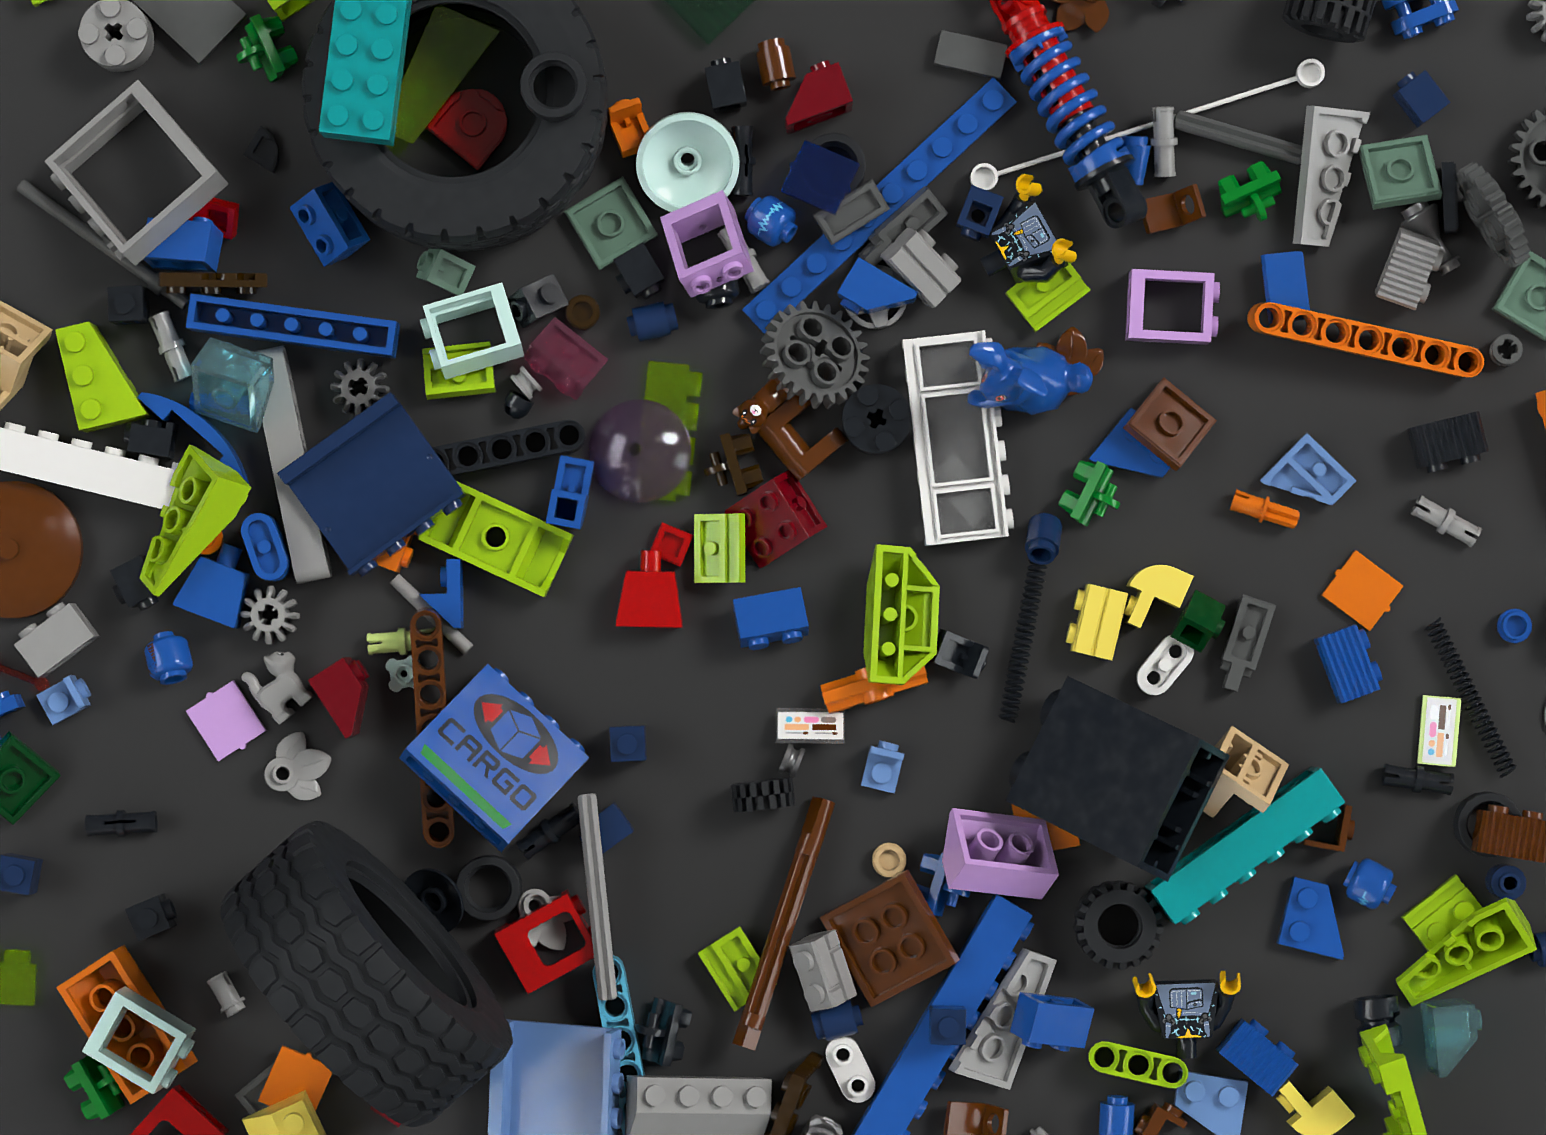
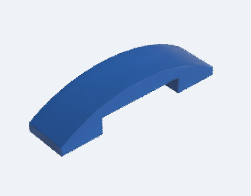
(168, 408)

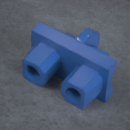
(938, 894)

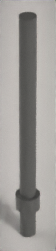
(92, 237)

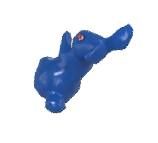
(1025, 378)

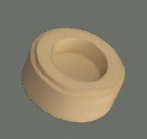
(889, 859)

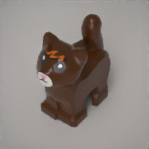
(757, 409)

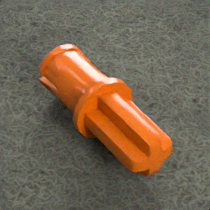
(1264, 509)

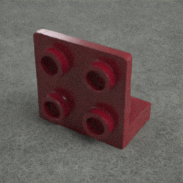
(777, 518)

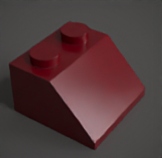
(819, 98)
(343, 693)

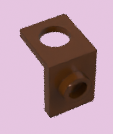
(1170, 210)
(1344, 831)
(974, 1118)

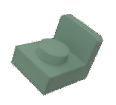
(444, 270)

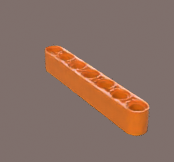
(1381, 340)

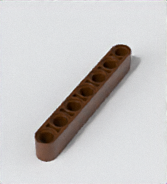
(429, 710)

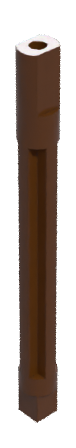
(783, 923)

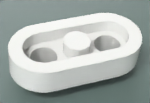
(1165, 665)
(850, 1069)

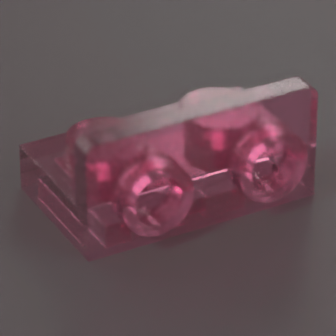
(564, 359)

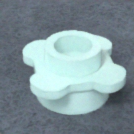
(395, 668)

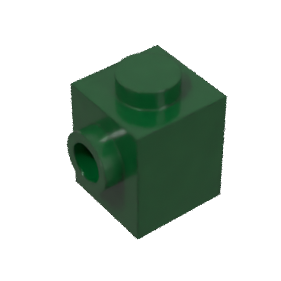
(1199, 621)

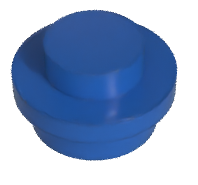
(1514, 625)

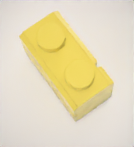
(1097, 621)

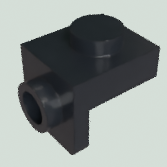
(537, 300)
(960, 654)

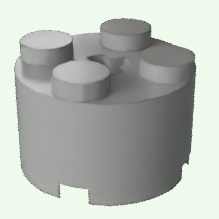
(108, 52)

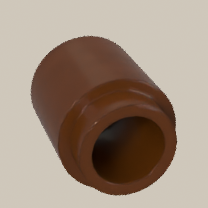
(775, 64)

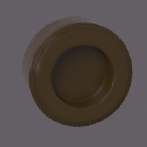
(583, 312)

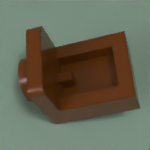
(1156, 1117)

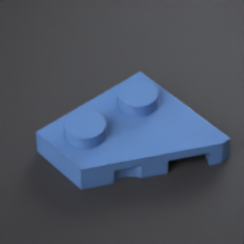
(1310, 472)
(1213, 1101)

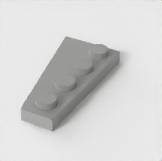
(1325, 160)
(991, 1049)

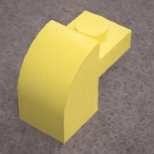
(1158, 583)
(1320, 1116)

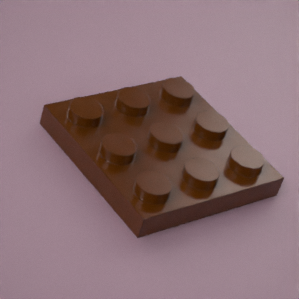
(890, 938)

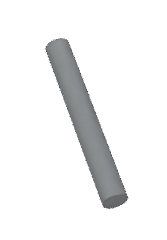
(418, 602)

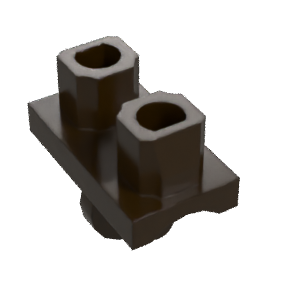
(742, 478)

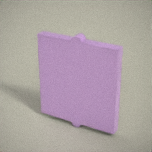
(226, 720)

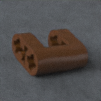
(790, 446)

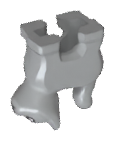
(282, 689)

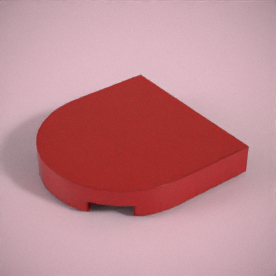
(471, 125)

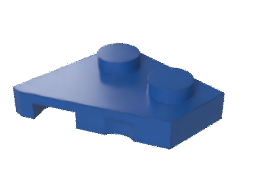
(1127, 453)
(1310, 919)

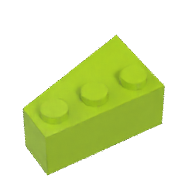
(96, 380)

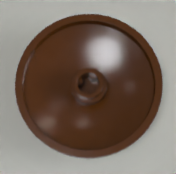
(37, 549)

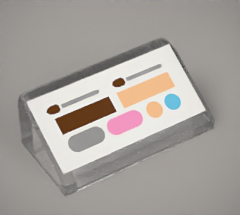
(809, 726)

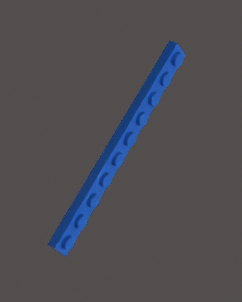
(896, 188)

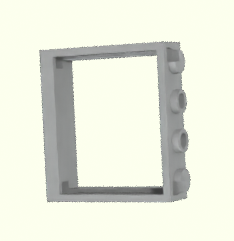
(97, 134)

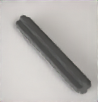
(1238, 137)

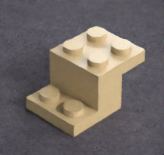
(19, 341)
(1250, 773)

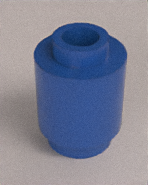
(1116, 1116)

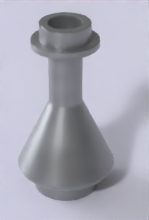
(1424, 221)

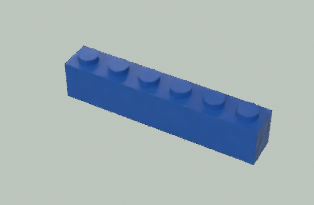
(293, 326)

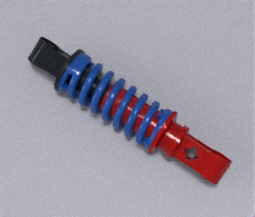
(1069, 110)

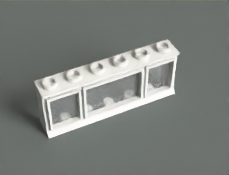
(955, 442)

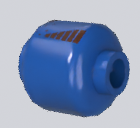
(168, 658)

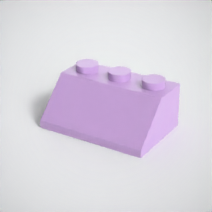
(998, 854)

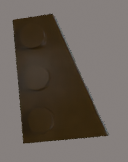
(212, 282)
(795, 1094)

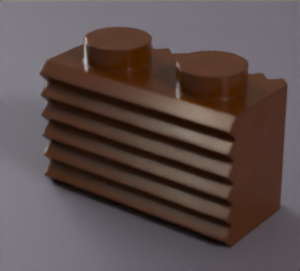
(1509, 834)

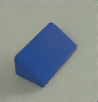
(1285, 281)

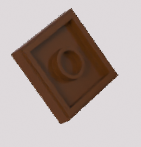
(1169, 424)

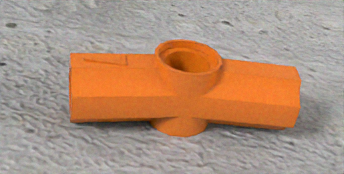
(857, 690)

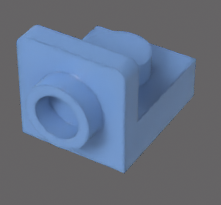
(65, 699)
(882, 767)

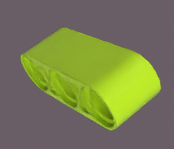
(1124, 1054)

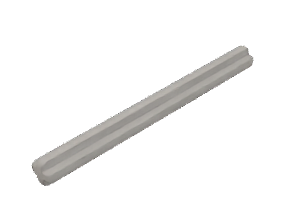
(597, 897)

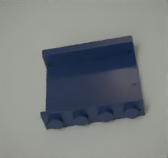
(373, 485)

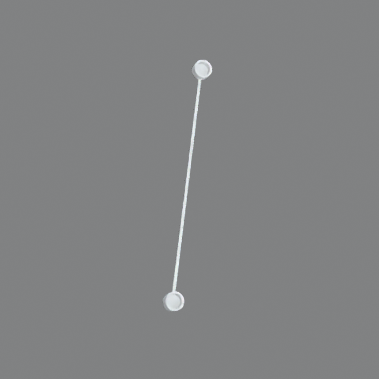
(1308, 75)

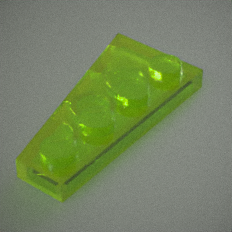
(439, 64)

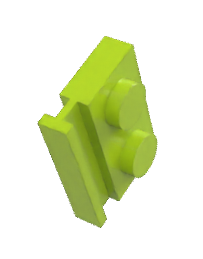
(1045, 301)
(471, 383)
(719, 548)
(1441, 912)
(732, 965)

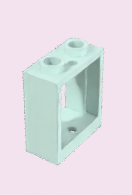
(465, 305)
(127, 999)

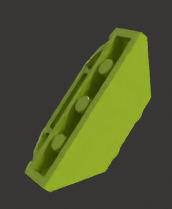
(899, 615)

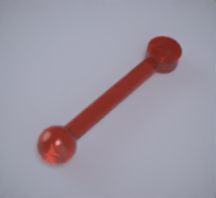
(41, 683)

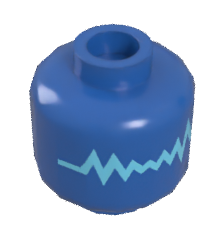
(771, 220)
(1369, 883)

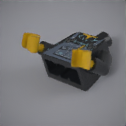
(1026, 240)
(1186, 1008)

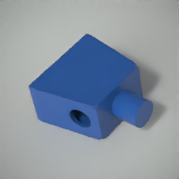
(216, 588)

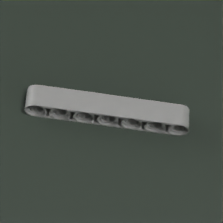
(285, 445)

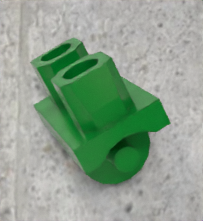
(260, 49)
(1250, 197)
(1095, 496)
(98, 1085)

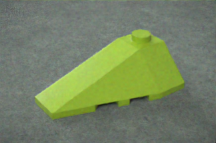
(201, 506)
(1470, 950)

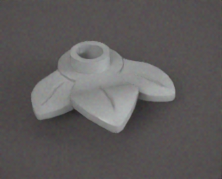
(302, 768)
(553, 931)

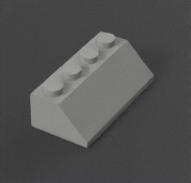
(697, 1105)

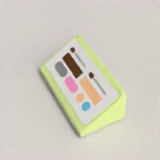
(1439, 731)

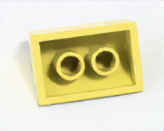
(286, 1117)

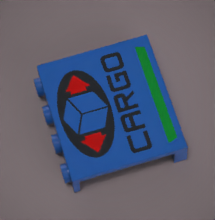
(494, 756)

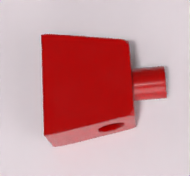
(650, 595)

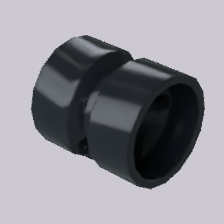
(1376, 1011)

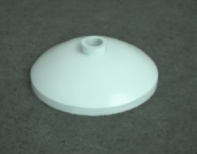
(675, 183)

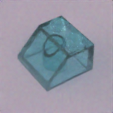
(232, 384)
(1449, 1032)

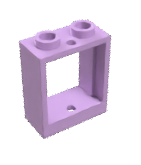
(696, 220)
(1135, 307)

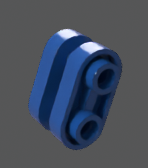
(1411, 24)
(266, 547)

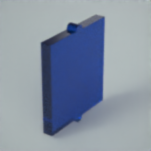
(820, 177)

